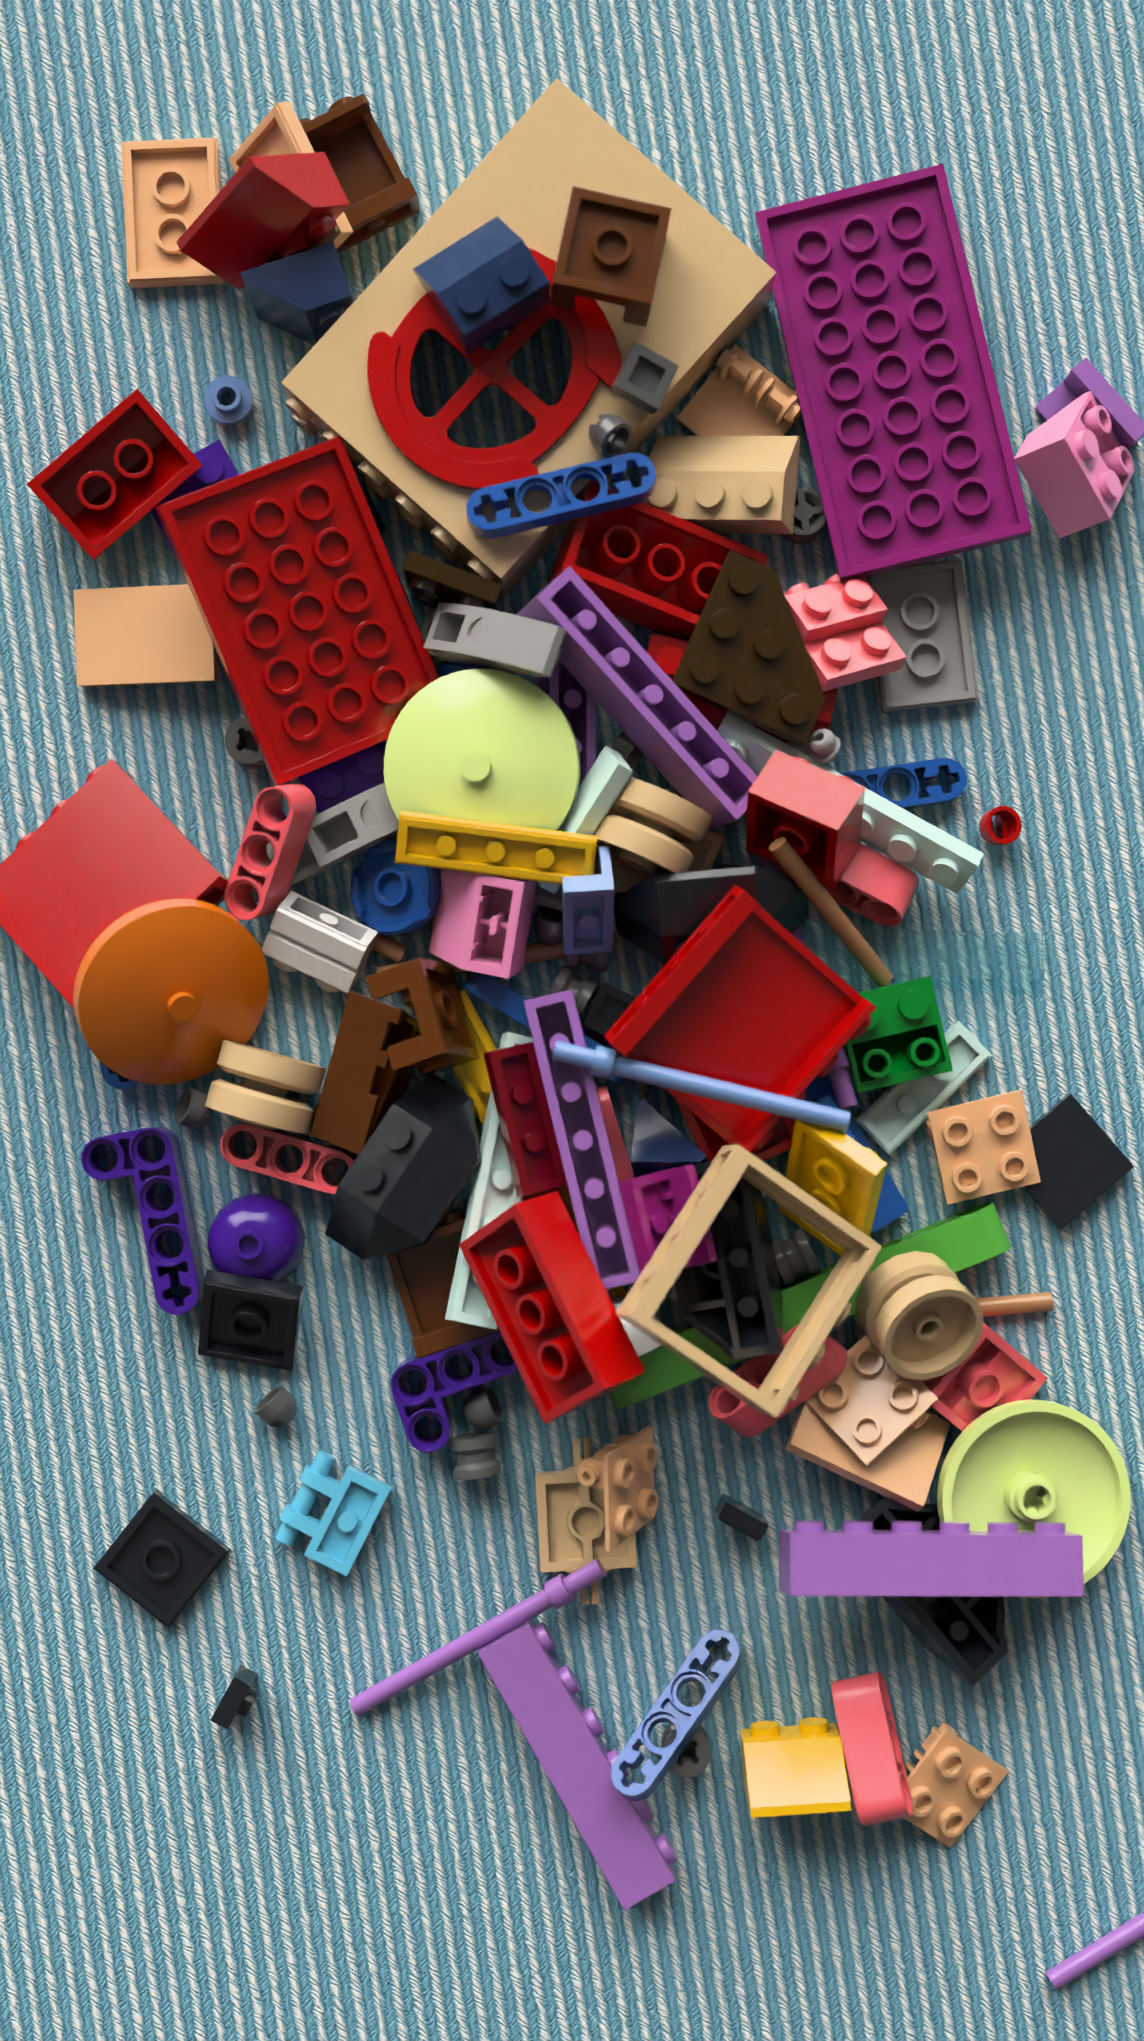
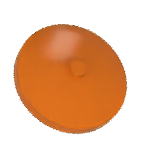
(169, 989)

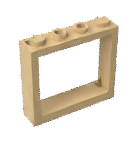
(826, 1311)

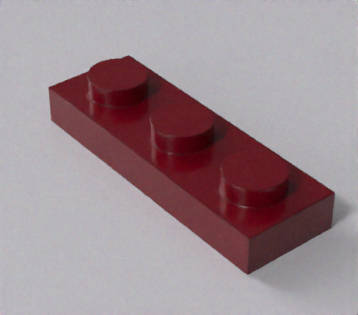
(525, 1119)

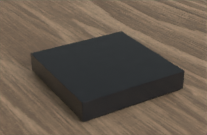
(1073, 1161)
(250, 1320)
(162, 1558)

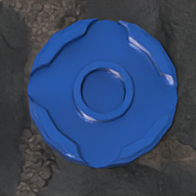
(393, 895)

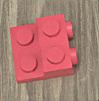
(844, 631)
(984, 1380)

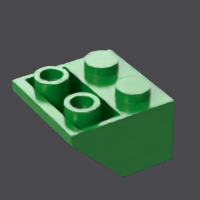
(902, 1039)

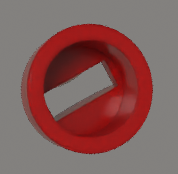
(1007, 826)

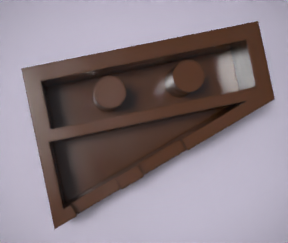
(360, 1075)

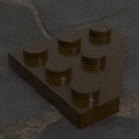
(751, 655)

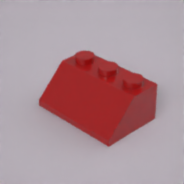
(265, 214)
(115, 474)

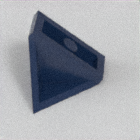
(659, 1144)

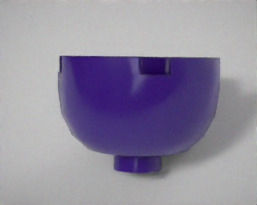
(256, 1238)

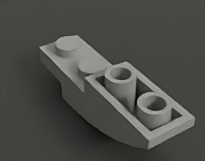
(492, 639)
(345, 832)

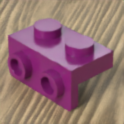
(652, 1207)

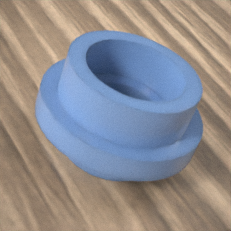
(235, 412)

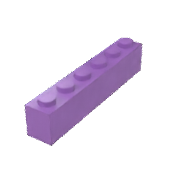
(644, 700)
(583, 1141)
(930, 1561)
(578, 1761)

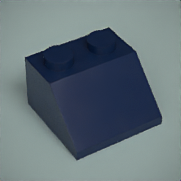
(484, 283)
(300, 292)

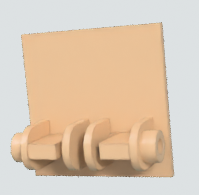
(741, 400)
(983, 1146)
(871, 1402)
(627, 1479)
(950, 1784)

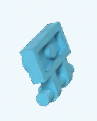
(346, 1520)

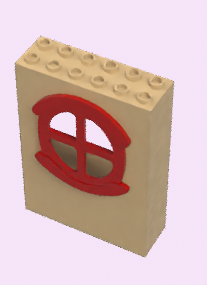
(361, 368)

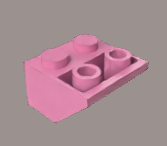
(1076, 466)
(483, 922)

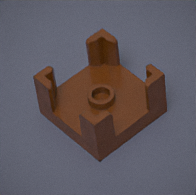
(610, 253)
(439, 1012)

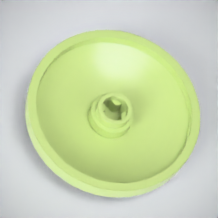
(483, 752)
(1039, 1466)

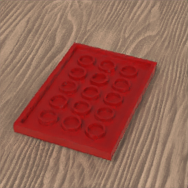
(301, 606)

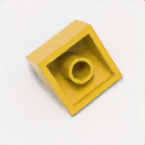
(794, 1768)

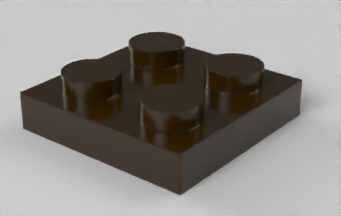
(443, 583)

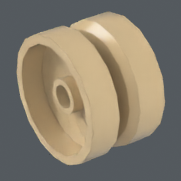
(651, 825)
(264, 1090)
(919, 1315)

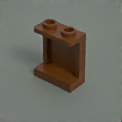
(364, 168)
(425, 1284)

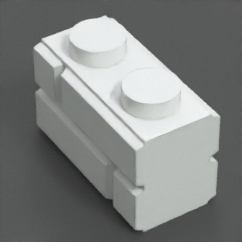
(318, 943)

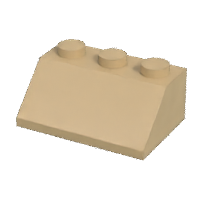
(728, 481)

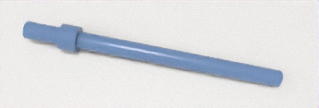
(605, 1063)

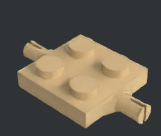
(574, 1524)

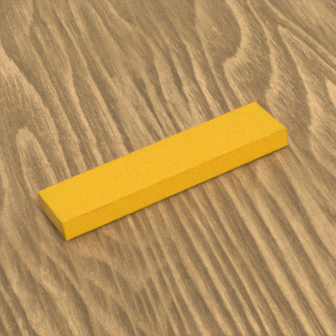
(493, 848)

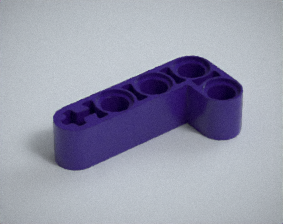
(154, 1219)
(441, 1384)

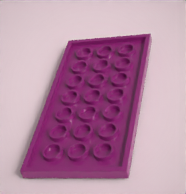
(892, 373)

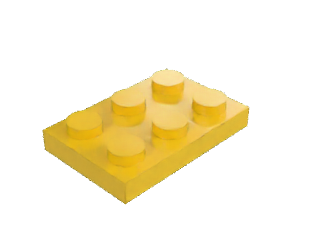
(835, 1174)

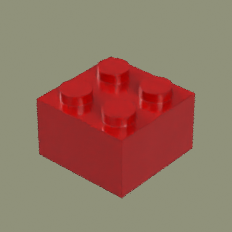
(810, 809)

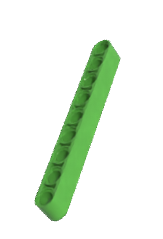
(957, 1240)

